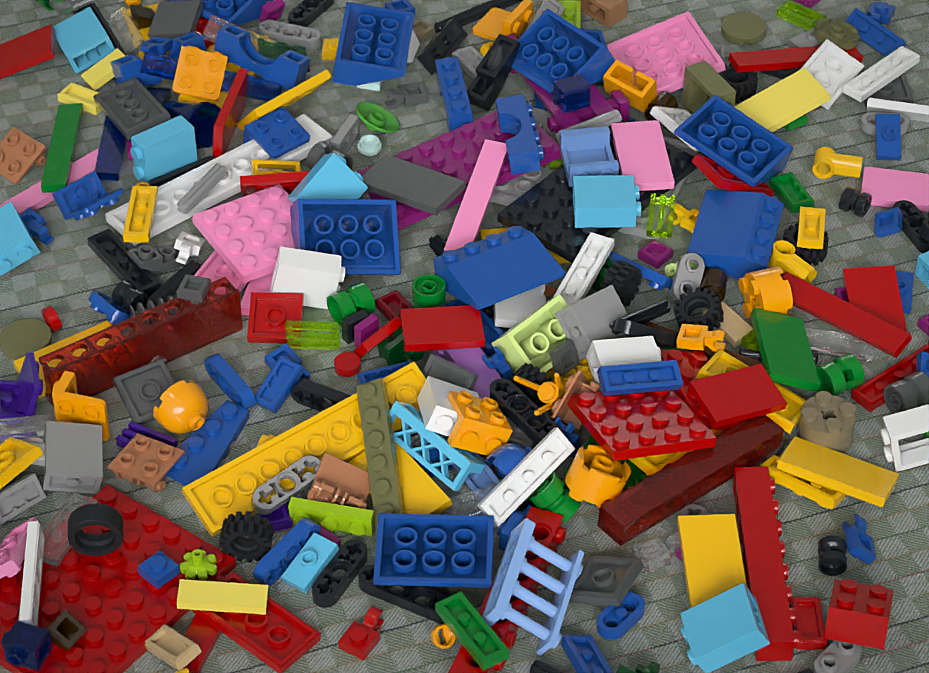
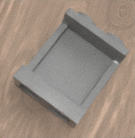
(591, 319)
(73, 457)

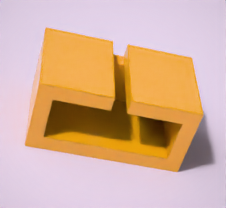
(622, 77)

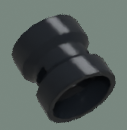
(856, 202)
(126, 294)
(832, 555)

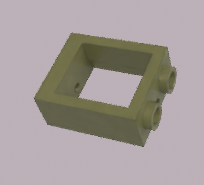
(701, 81)

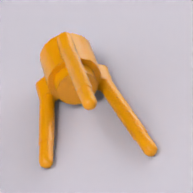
(547, 391)

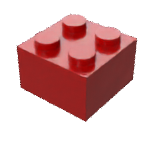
(859, 613)

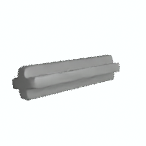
(599, 121)
(201, 188)

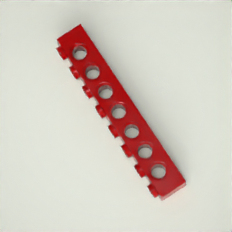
(548, 532)

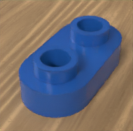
(104, 304)
(617, 621)

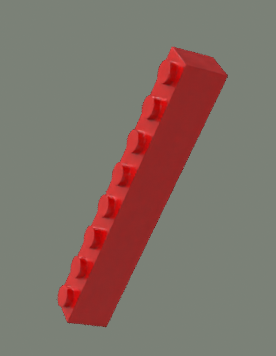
(763, 559)

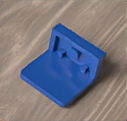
(276, 133)
(84, 197)

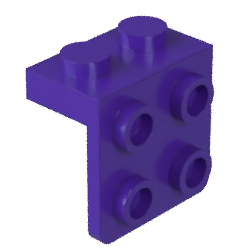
(20, 396)

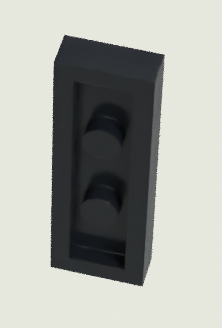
(442, 45)

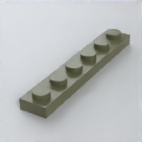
(380, 448)

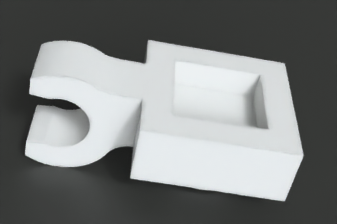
(189, 246)

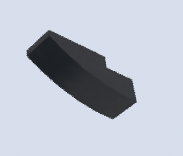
(493, 72)

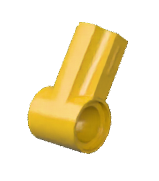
(828, 163)
(784, 256)

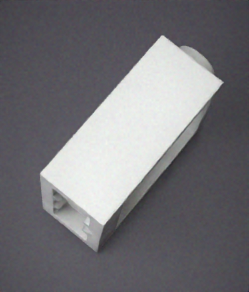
(901, 426)

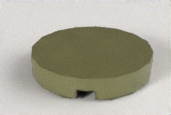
(743, 28)
(839, 33)
(24, 337)

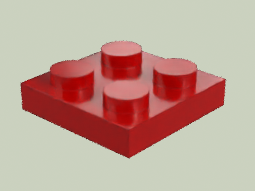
(269, 314)

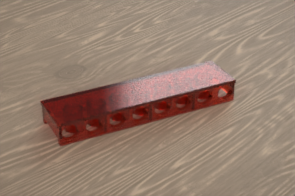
(167, 336)

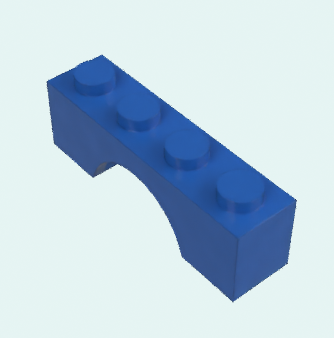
(130, 65)
(287, 69)
(454, 92)
(524, 148)

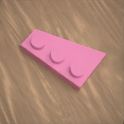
(13, 550)

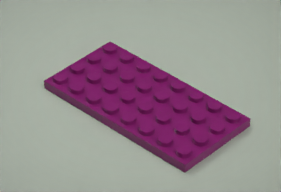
(456, 156)

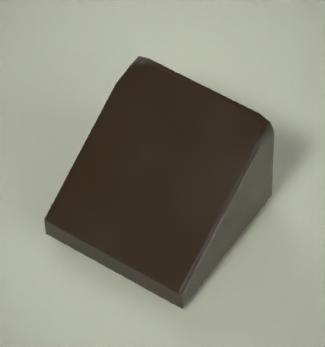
(142, 16)
(65, 630)

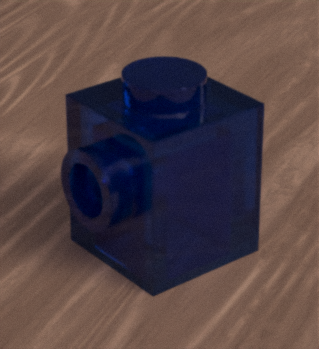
(571, 93)
(26, 645)

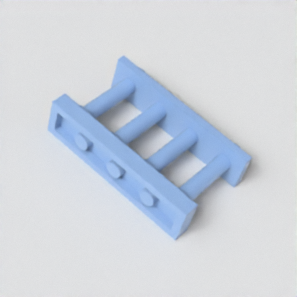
(508, 585)

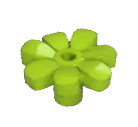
(198, 565)

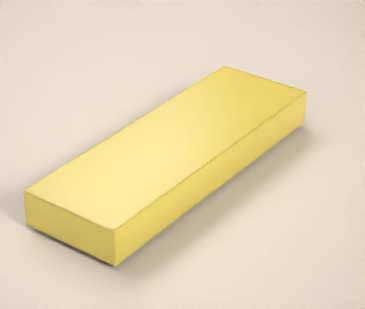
(222, 596)

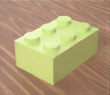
(534, 337)

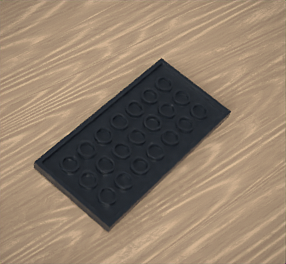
(550, 212)

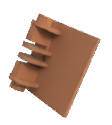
(18, 154)
(575, 385)
(145, 462)
(340, 483)

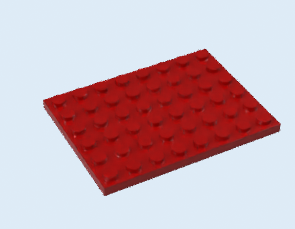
(108, 592)

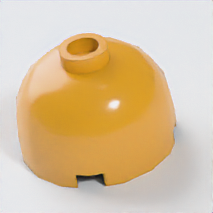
(182, 408)

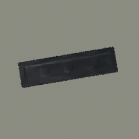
(115, 256)

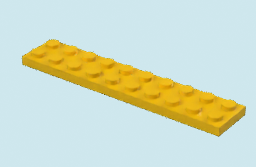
(330, 432)

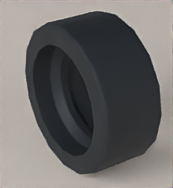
(95, 543)

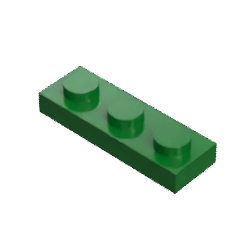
(472, 630)

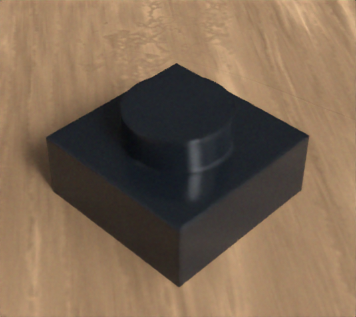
(348, 325)

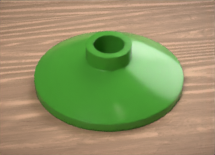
(376, 117)

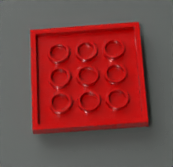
(641, 423)

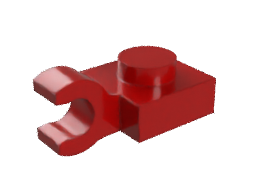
(363, 637)

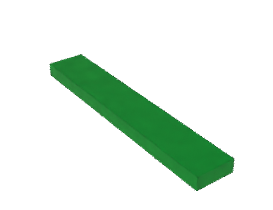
(62, 147)

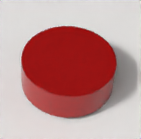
(51, 318)
(347, 364)

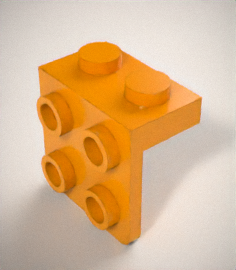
(504, 22)
(199, 73)
(78, 408)
(479, 424)

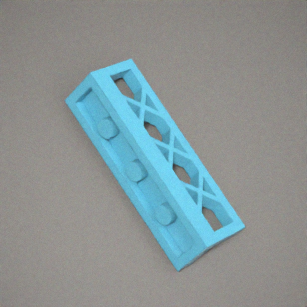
(464, 459)

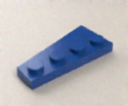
(209, 444)

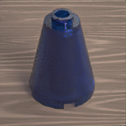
(200, 115)

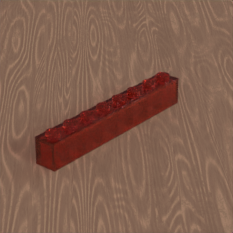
(688, 479)

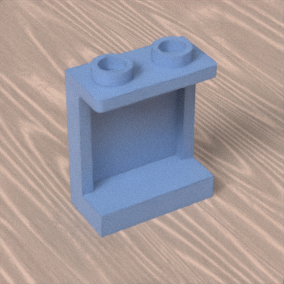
(587, 153)

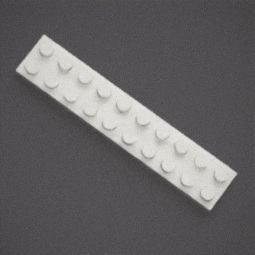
(236, 163)

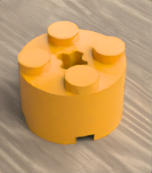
(766, 291)
(596, 476)

